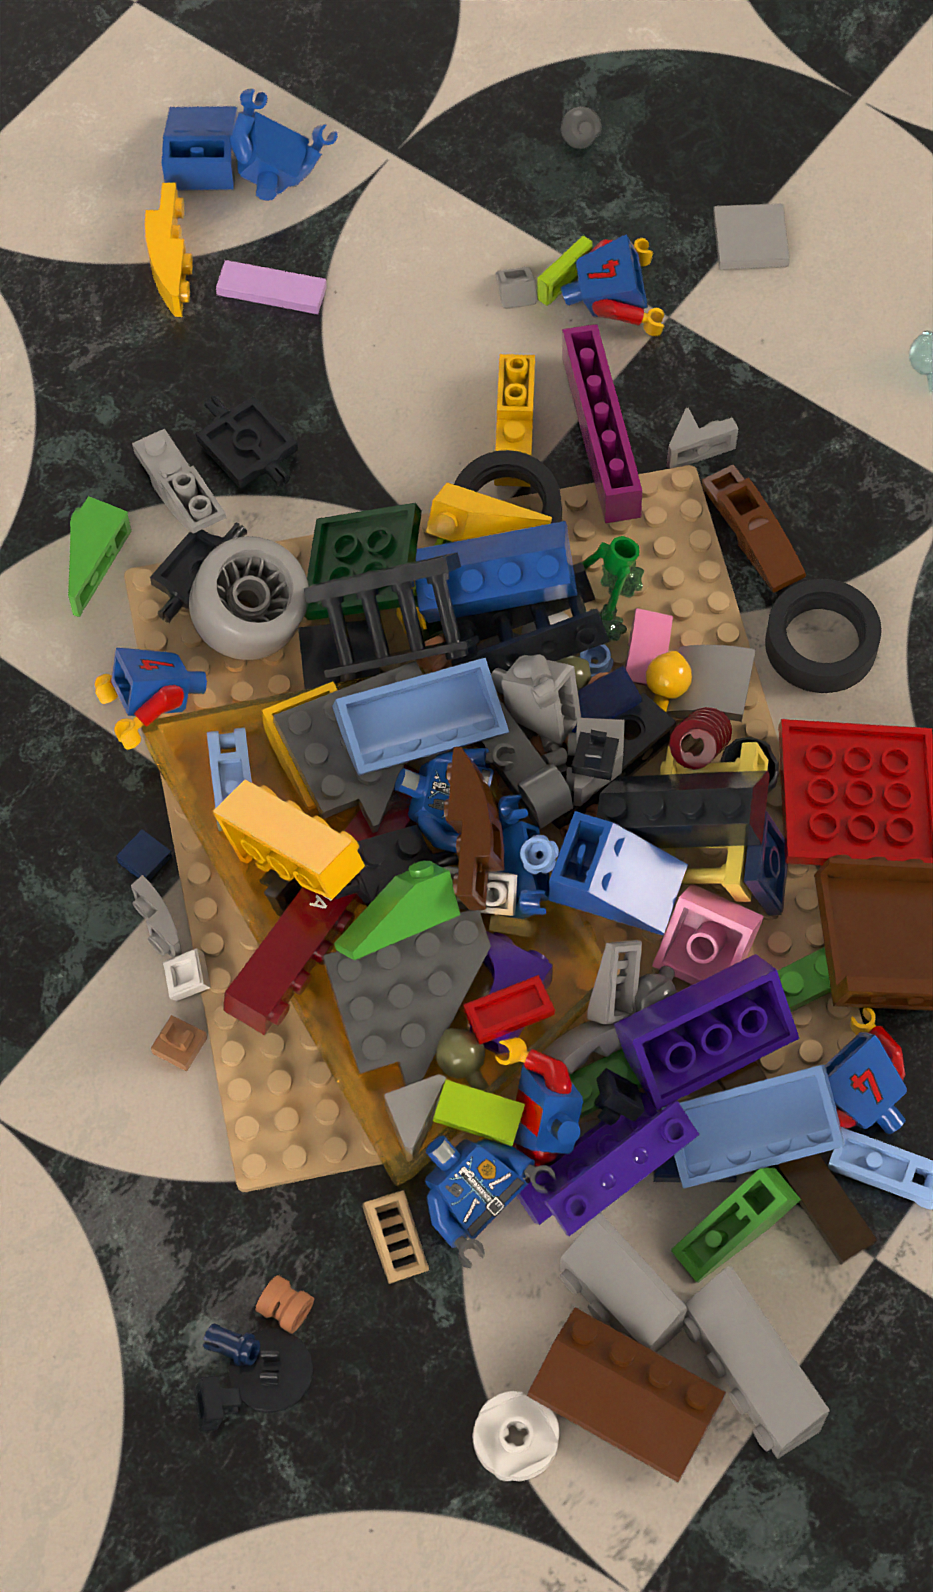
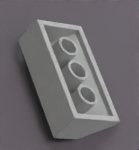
(754, 1364)

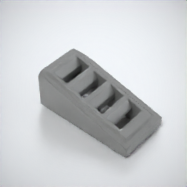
(612, 993)

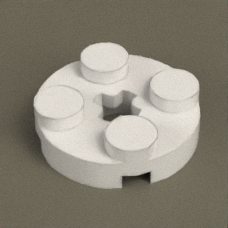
(506, 1459)

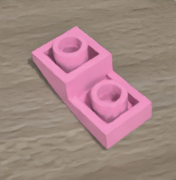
(647, 639)

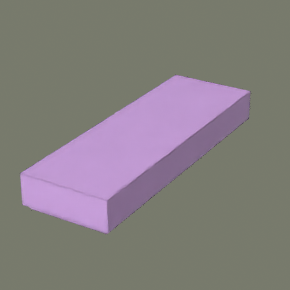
(271, 287)

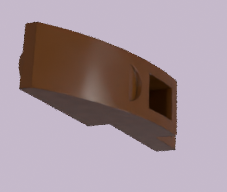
(755, 526)
(477, 821)

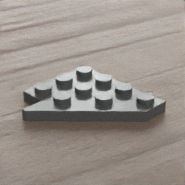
(322, 757)
(407, 993)

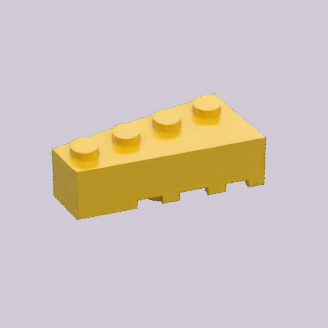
(288, 840)

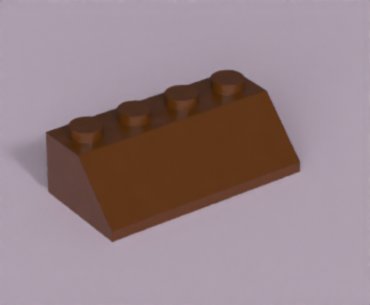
(626, 1394)

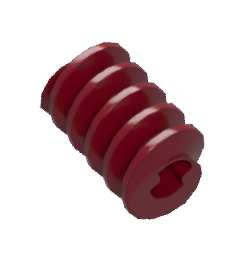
(700, 737)

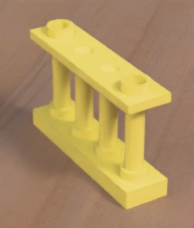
(733, 871)

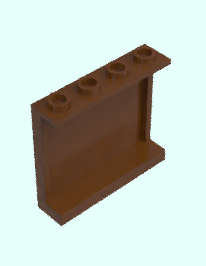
(877, 931)

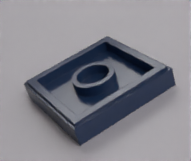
(767, 869)

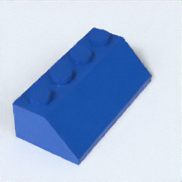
(503, 571)

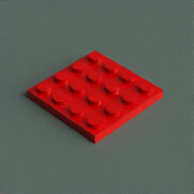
(856, 791)

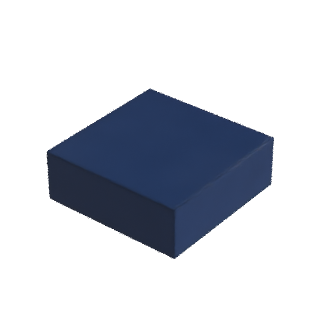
(144, 855)

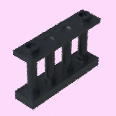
(401, 579)
(552, 641)

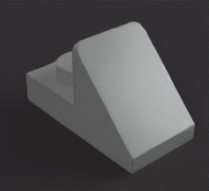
(696, 444)

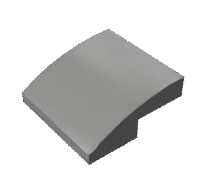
(718, 680)

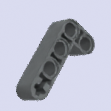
(540, 785)

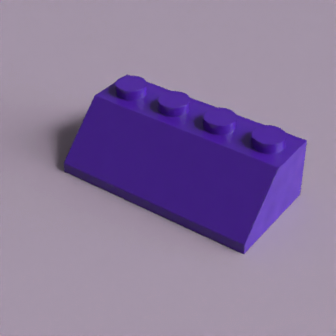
(707, 1030)

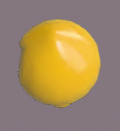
(668, 677)

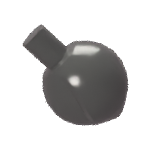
(580, 127)
(654, 988)

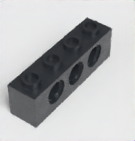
(653, 732)

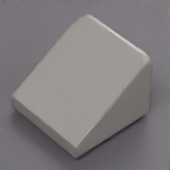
(516, 287)

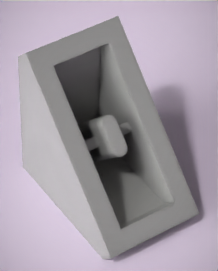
(412, 1112)

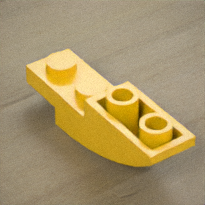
(167, 249)
(515, 408)

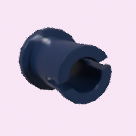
(241, 1348)

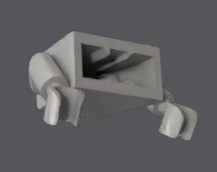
(542, 698)

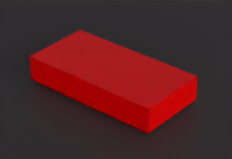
(509, 1009)

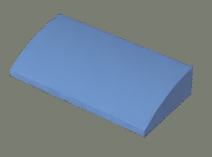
(420, 716)
(759, 1126)

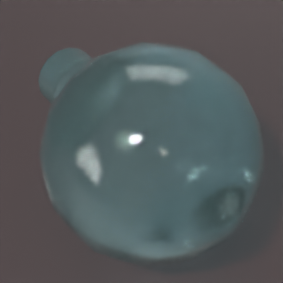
(922, 356)

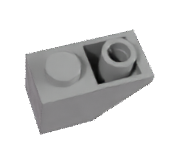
(585, 786)

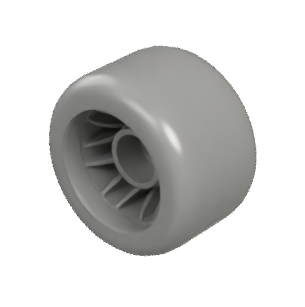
(252, 572)

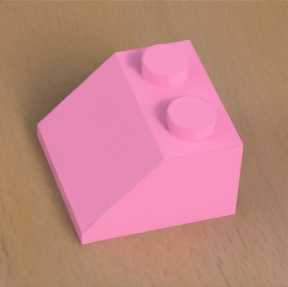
(706, 935)

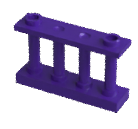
(607, 1165)

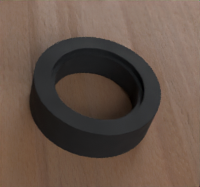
(514, 465)
(832, 596)

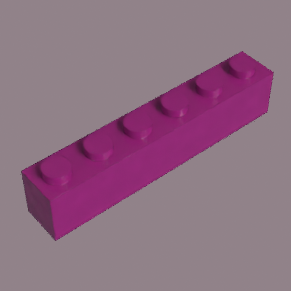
(601, 424)

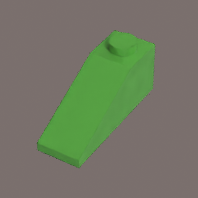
(95, 541)
(402, 909)
(736, 1223)

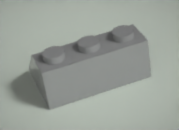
(621, 1286)

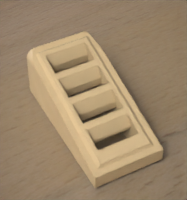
(385, 1203)

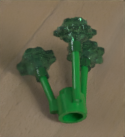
(620, 576)

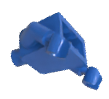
(271, 152)
(530, 887)

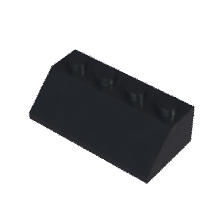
(689, 808)

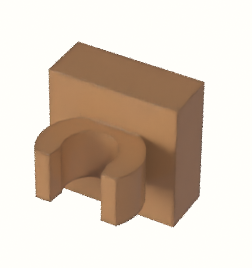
(179, 1043)

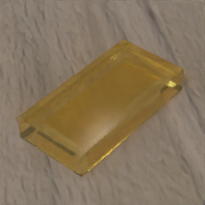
(513, 926)

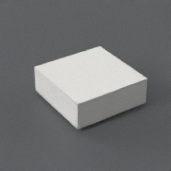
(186, 974)

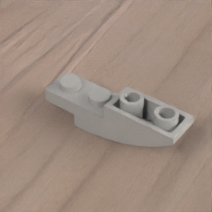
(177, 482)

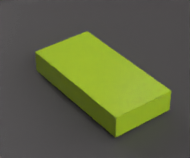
(562, 271)
(478, 1112)

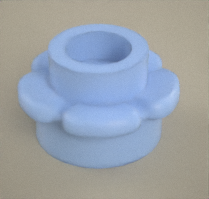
(529, 854)

